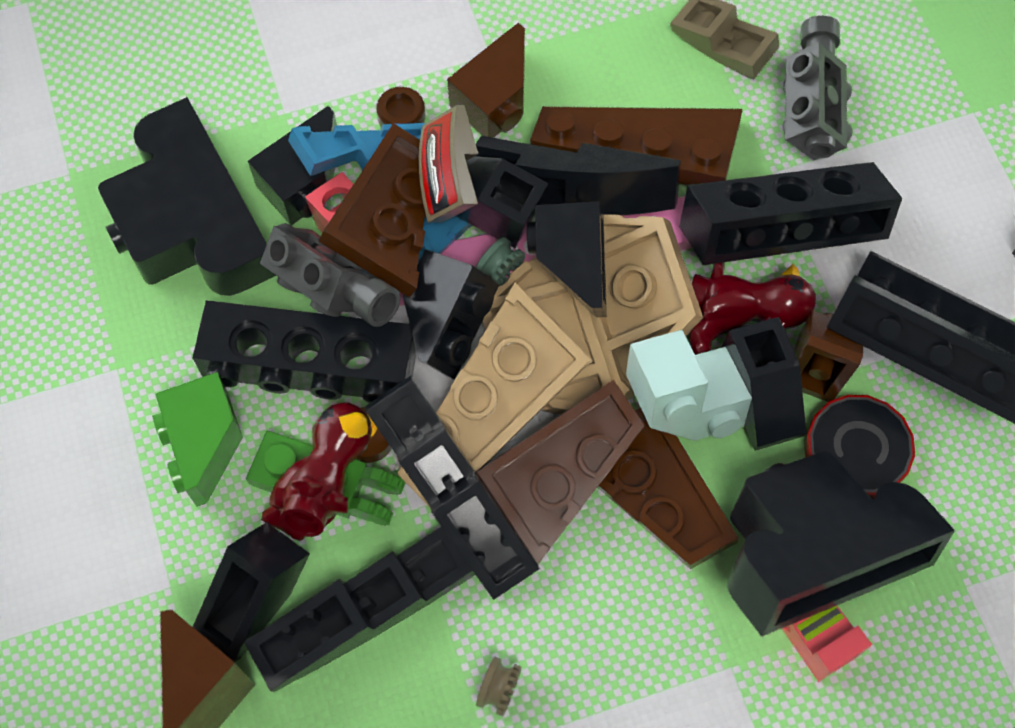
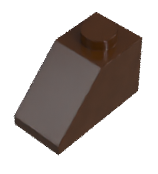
(493, 84)
(825, 357)

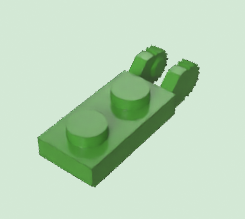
(281, 452)

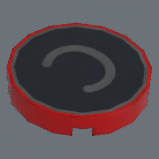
(865, 438)

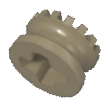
(498, 686)

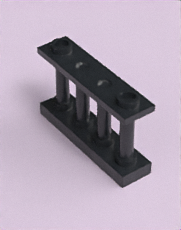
(931, 333)

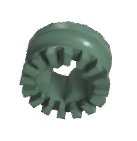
(500, 260)

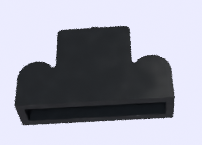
(183, 207)
(824, 540)

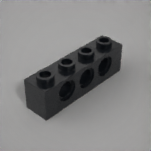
(788, 212)
(233, 328)

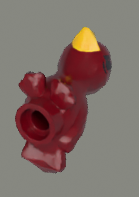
(733, 302)
(313, 487)

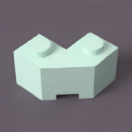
(687, 391)

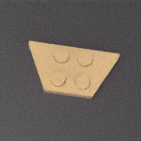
(644, 290)
(571, 318)

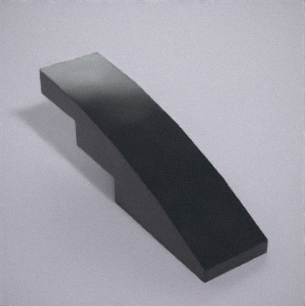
(452, 488)
(357, 609)

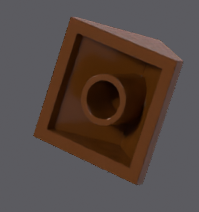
(196, 677)

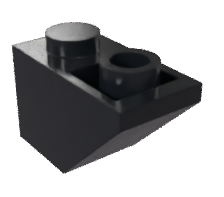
(504, 198)
(447, 310)
(773, 380)

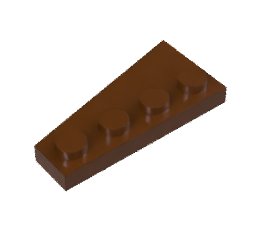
(696, 136)

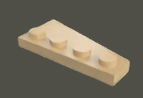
(507, 379)

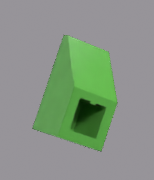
(202, 434)

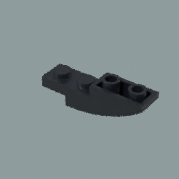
(615, 177)

